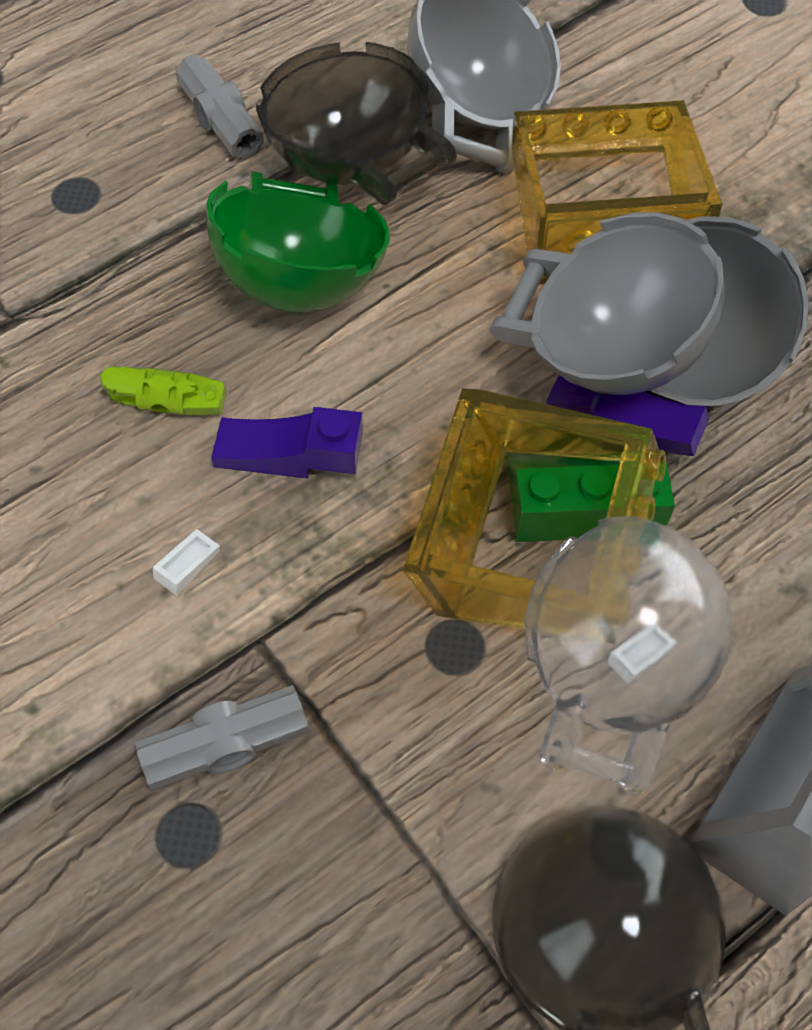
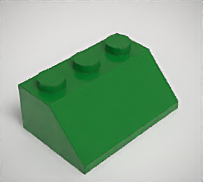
(568, 495)

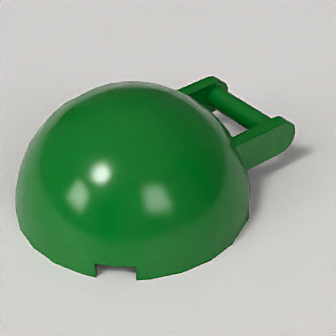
(294, 243)

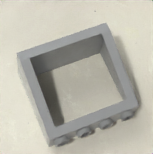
(763, 814)

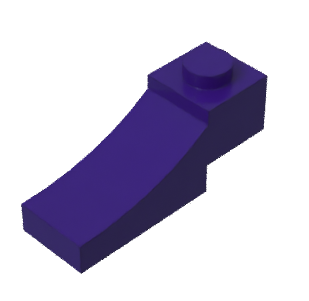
(674, 424)
(291, 445)

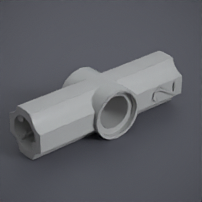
(219, 107)
(221, 737)

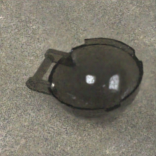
(352, 118)
(610, 923)

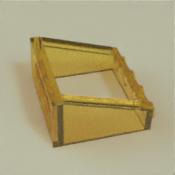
(607, 132)
(465, 482)

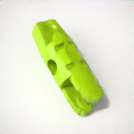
(164, 390)

